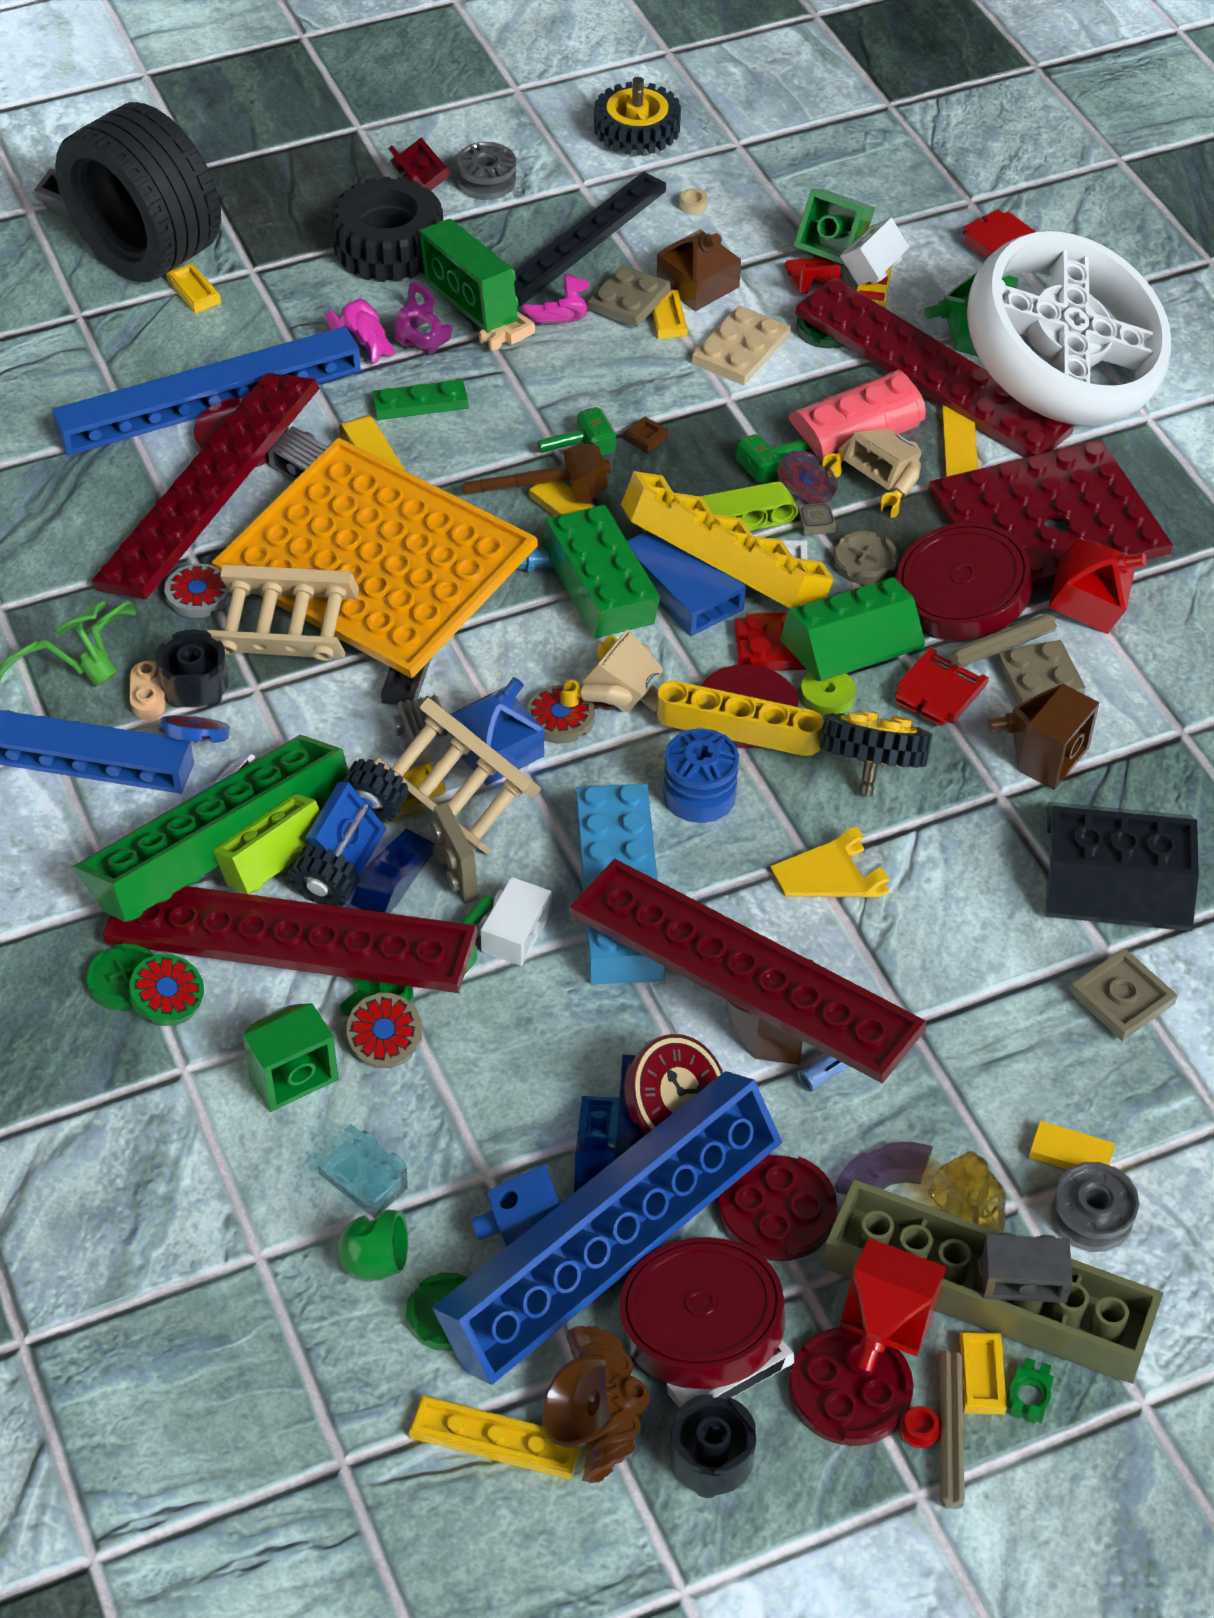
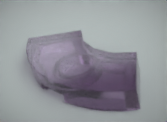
(887, 1166)

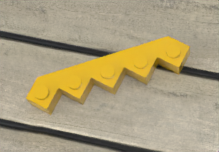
(724, 542)

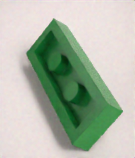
(420, 399)

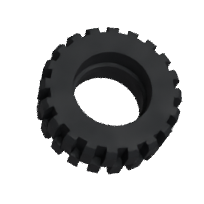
(380, 226)

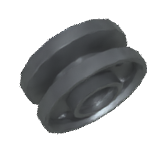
(486, 170)
(1090, 1227)

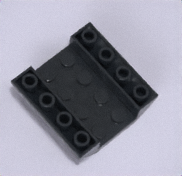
(1122, 866)

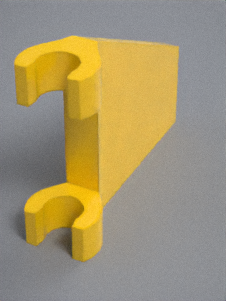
(830, 871)

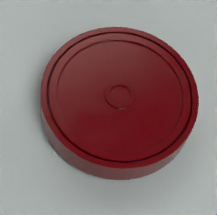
(966, 580)
(702, 1312)

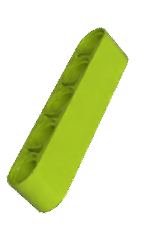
(757, 505)

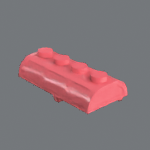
(879, 404)

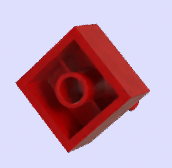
(1094, 583)
(891, 1300)

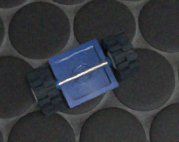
(347, 832)

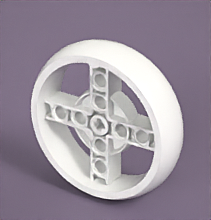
(1068, 328)

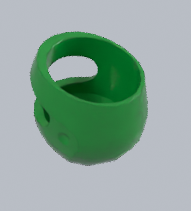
(367, 1246)

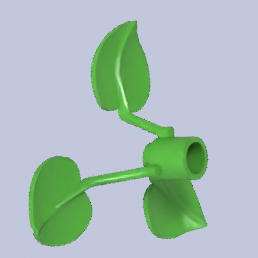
(95, 659)

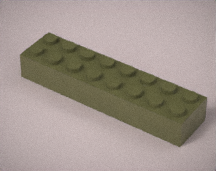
(1098, 1327)

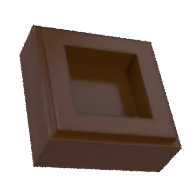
(646, 434)

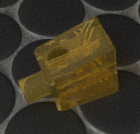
(970, 1191)

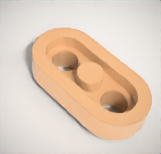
(146, 693)

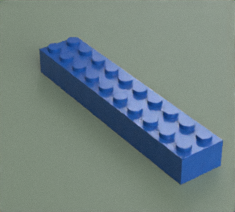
(607, 1227)

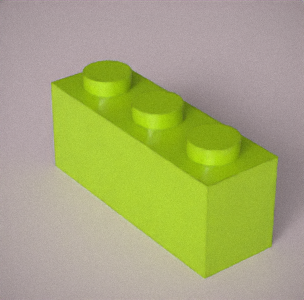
(267, 844)

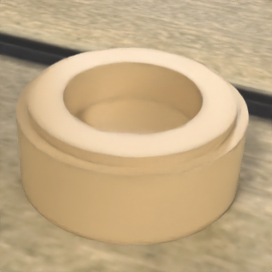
(693, 201)

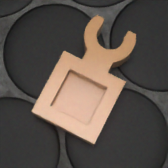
(511, 333)

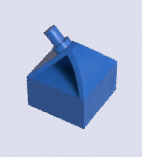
(504, 727)

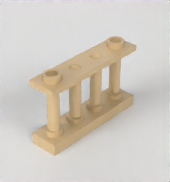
(280, 582)
(488, 764)

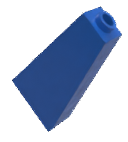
(688, 587)

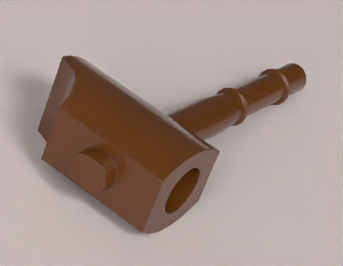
(582, 468)

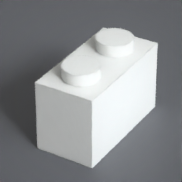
(875, 252)
(515, 921)

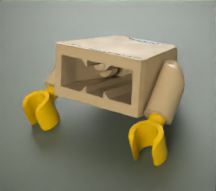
(883, 458)
(620, 676)

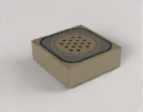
(816, 519)

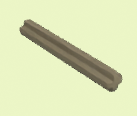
(1002, 640)
(952, 1435)

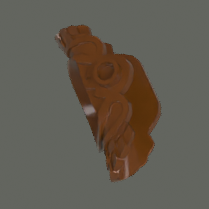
(595, 1401)

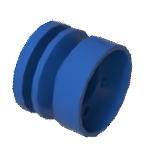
(700, 775)

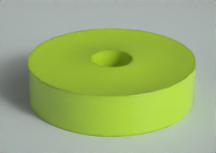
(837, 700)

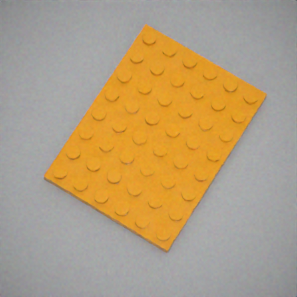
(412, 548)

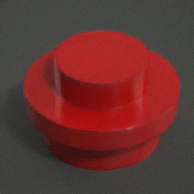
(920, 1427)

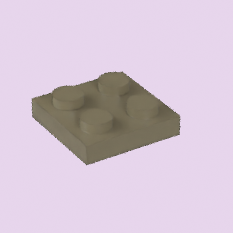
(629, 296)
(1038, 669)
(454, 853)
(1123, 994)

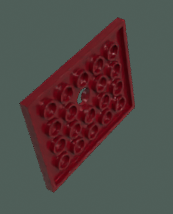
(1067, 484)

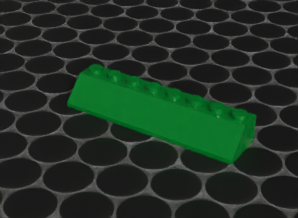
(179, 843)

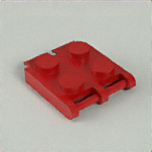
(994, 231)
(760, 642)
(937, 689)

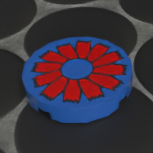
(193, 728)

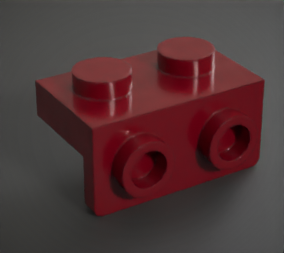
(420, 164)

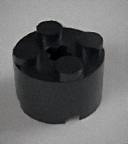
(192, 669)
(712, 1445)

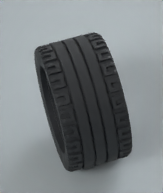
(138, 191)

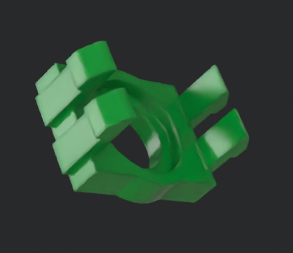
(1028, 1377)

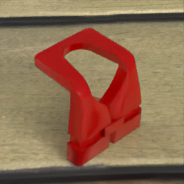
(816, 270)

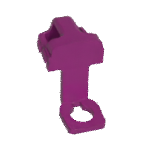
(415, 315)

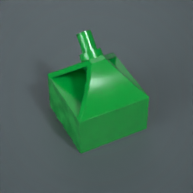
(831, 224)
(955, 311)
(289, 1054)

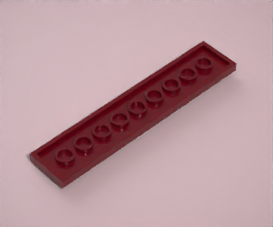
(931, 367)
(205, 486)
(303, 937)
(749, 970)

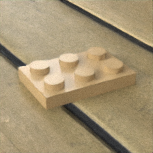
(741, 345)

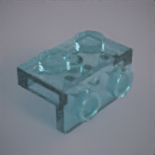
(365, 1172)

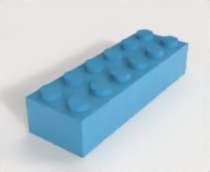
(616, 825)

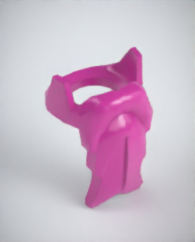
(564, 310)
(364, 322)

